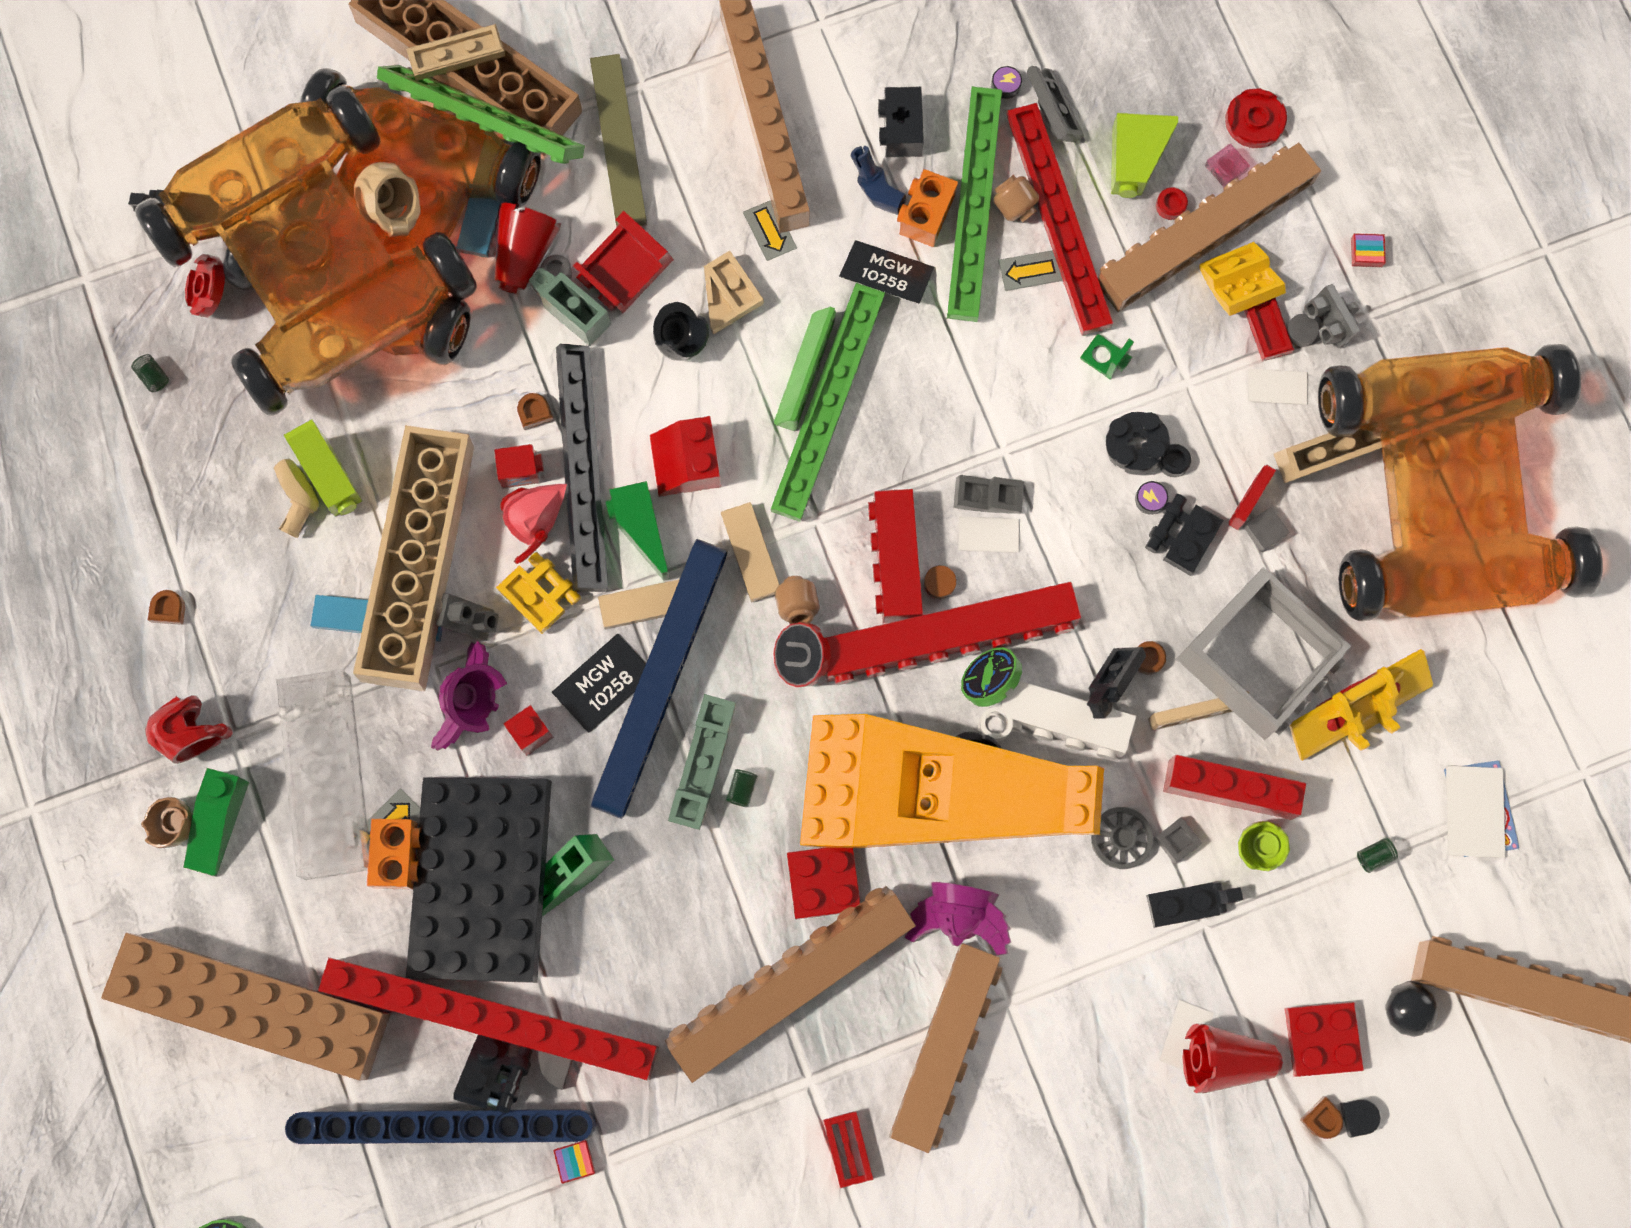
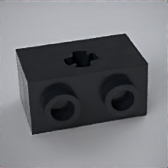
(906, 106)

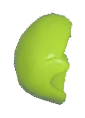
(1263, 846)

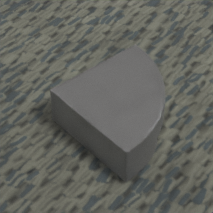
(554, 1068)

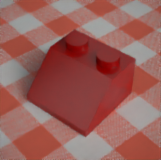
(685, 457)

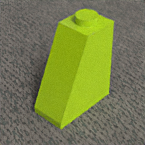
(1137, 149)
(323, 468)

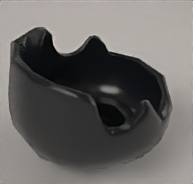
(1411, 1009)

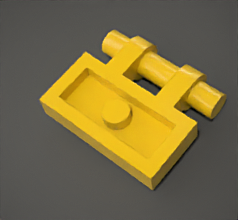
(531, 599)

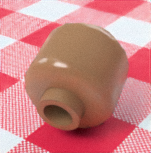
(1016, 198)
(797, 600)

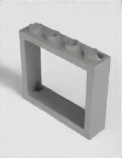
(1297, 617)

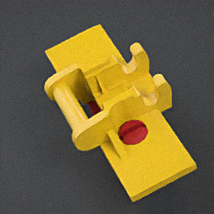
(1362, 706)

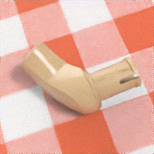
(301, 494)

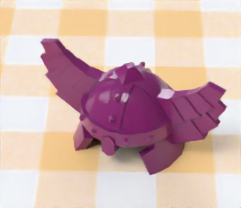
(468, 697)
(961, 915)

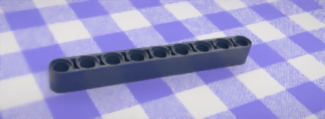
(659, 679)
(424, 1130)

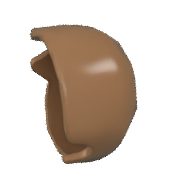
(167, 822)

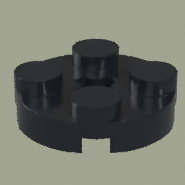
(1141, 425)

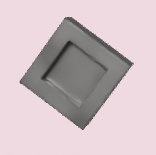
(1266, 529)
(1178, 840)

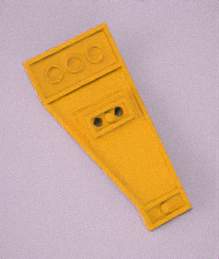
(875, 784)

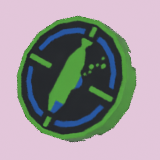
(991, 677)

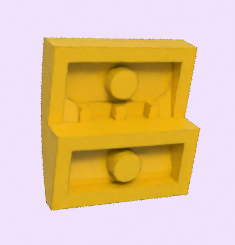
(1242, 278)

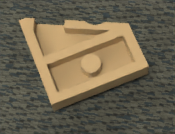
(729, 292)

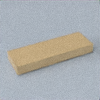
(455, 52)
(750, 551)
(636, 604)
(1188, 713)

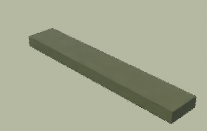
(618, 137)

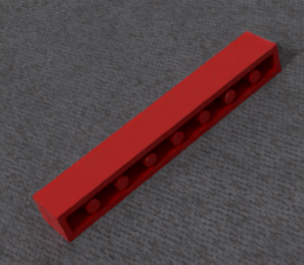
(952, 631)

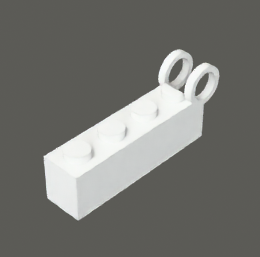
(1060, 717)

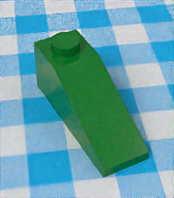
(637, 521)
(213, 820)
(573, 868)

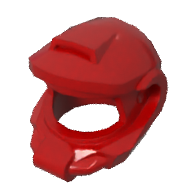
(176, 734)

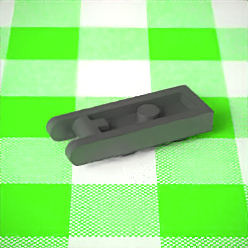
(1055, 104)

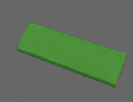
(805, 368)

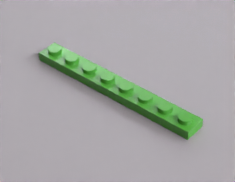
(486, 115)
(974, 204)
(827, 402)

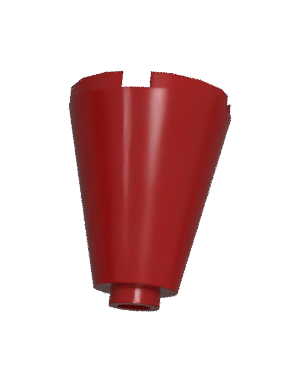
(521, 245)
(1227, 1059)

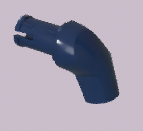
(874, 182)

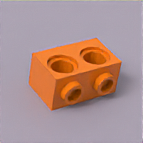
(931, 208)
(383, 854)

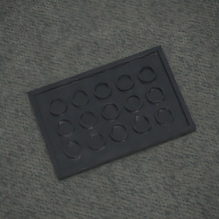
(479, 879)

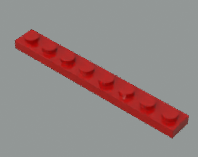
(1059, 219)

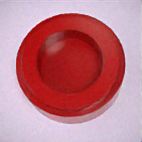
(1171, 203)

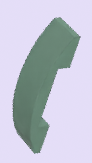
(702, 762)

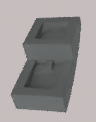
(987, 495)

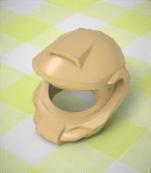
(383, 193)

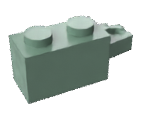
(571, 305)

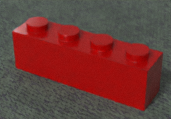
(897, 555)
(1234, 787)

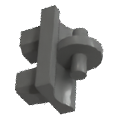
(1335, 314)
(467, 618)

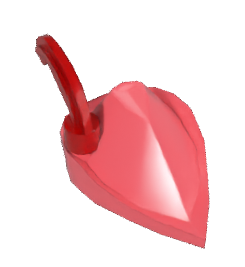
(532, 515)

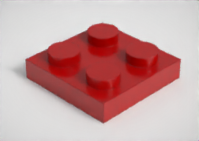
(822, 881)
(1323, 1039)

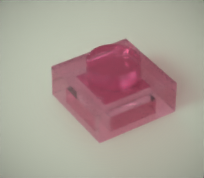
(1227, 165)

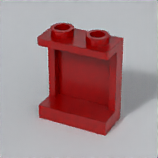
(623, 264)

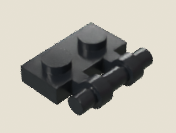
(1192, 540)
(482, 1072)

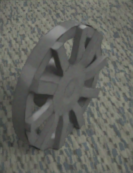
(1123, 838)

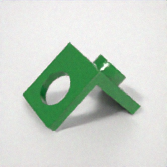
(1118, 357)

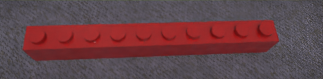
(489, 1018)

